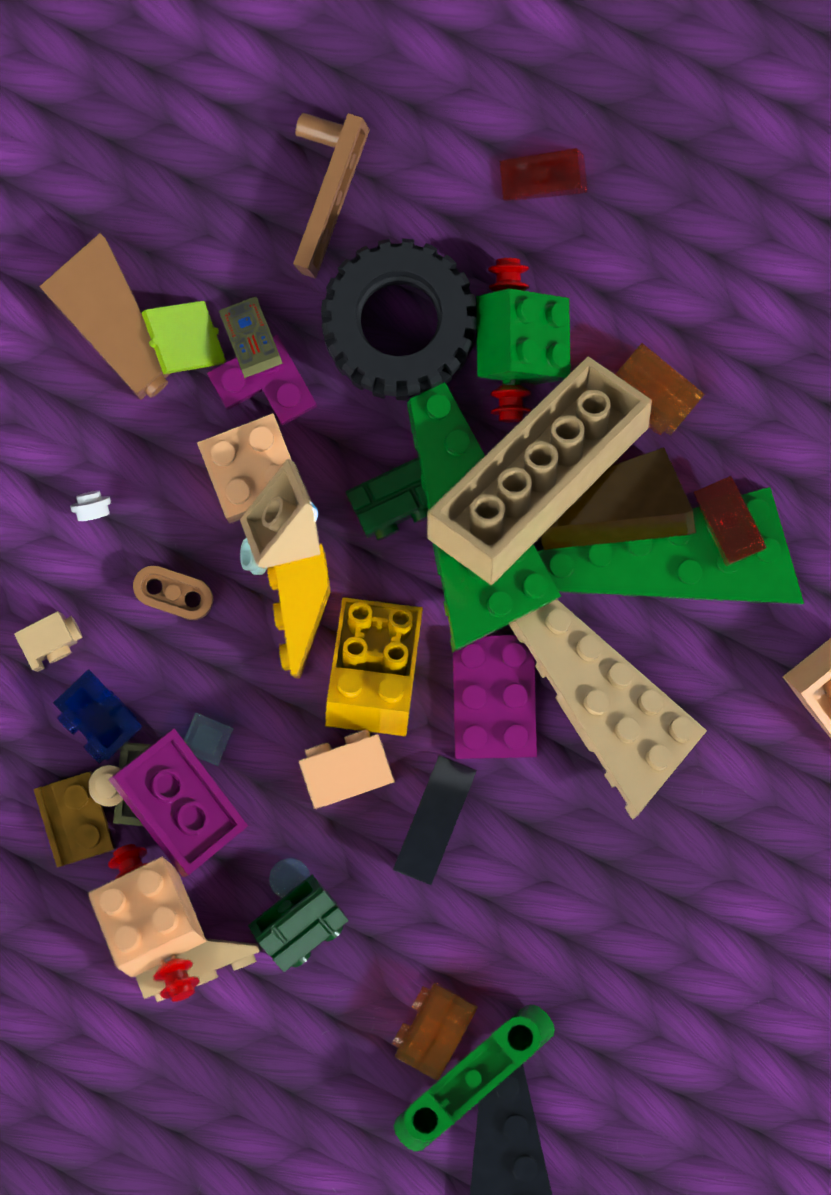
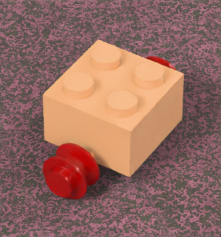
(149, 920)

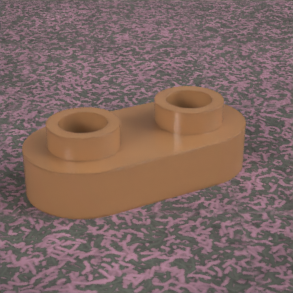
(173, 593)

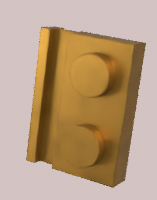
(73, 820)

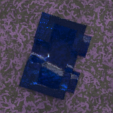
(98, 715)

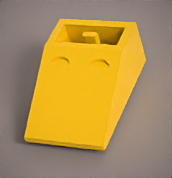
(303, 598)
(373, 666)

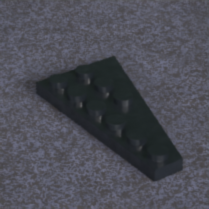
(507, 1143)

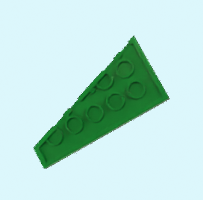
(446, 455)
(683, 564)

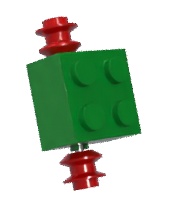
(520, 338)

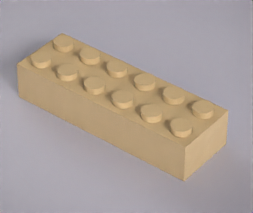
(538, 470)

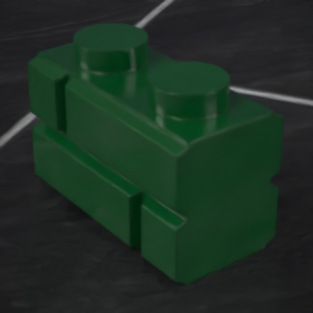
(389, 500)
(298, 924)

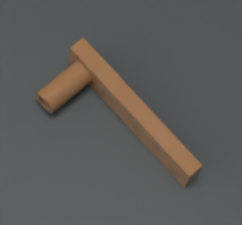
(348, 146)

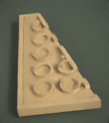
(610, 704)

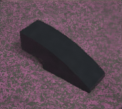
(434, 820)

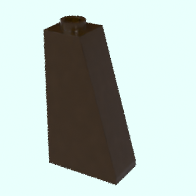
(626, 504)

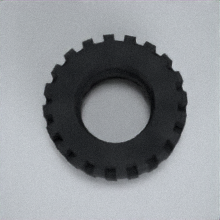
(399, 265)

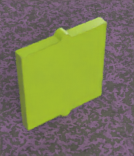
(183, 337)

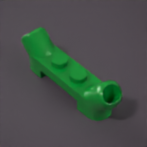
(474, 1077)

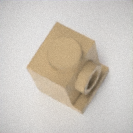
(48, 639)

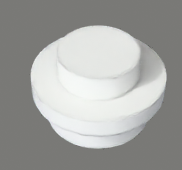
(91, 506)

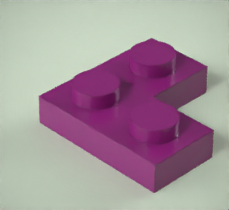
(280, 384)

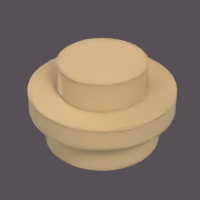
(101, 788)

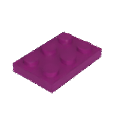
(494, 699)
(178, 802)

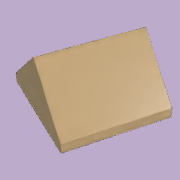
(281, 521)

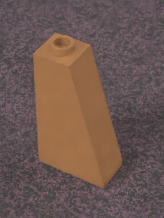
(103, 309)

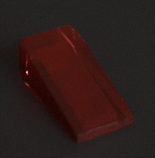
(544, 175)
(729, 521)

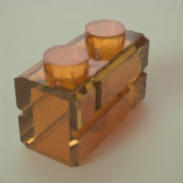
(670, 392)
(434, 1030)

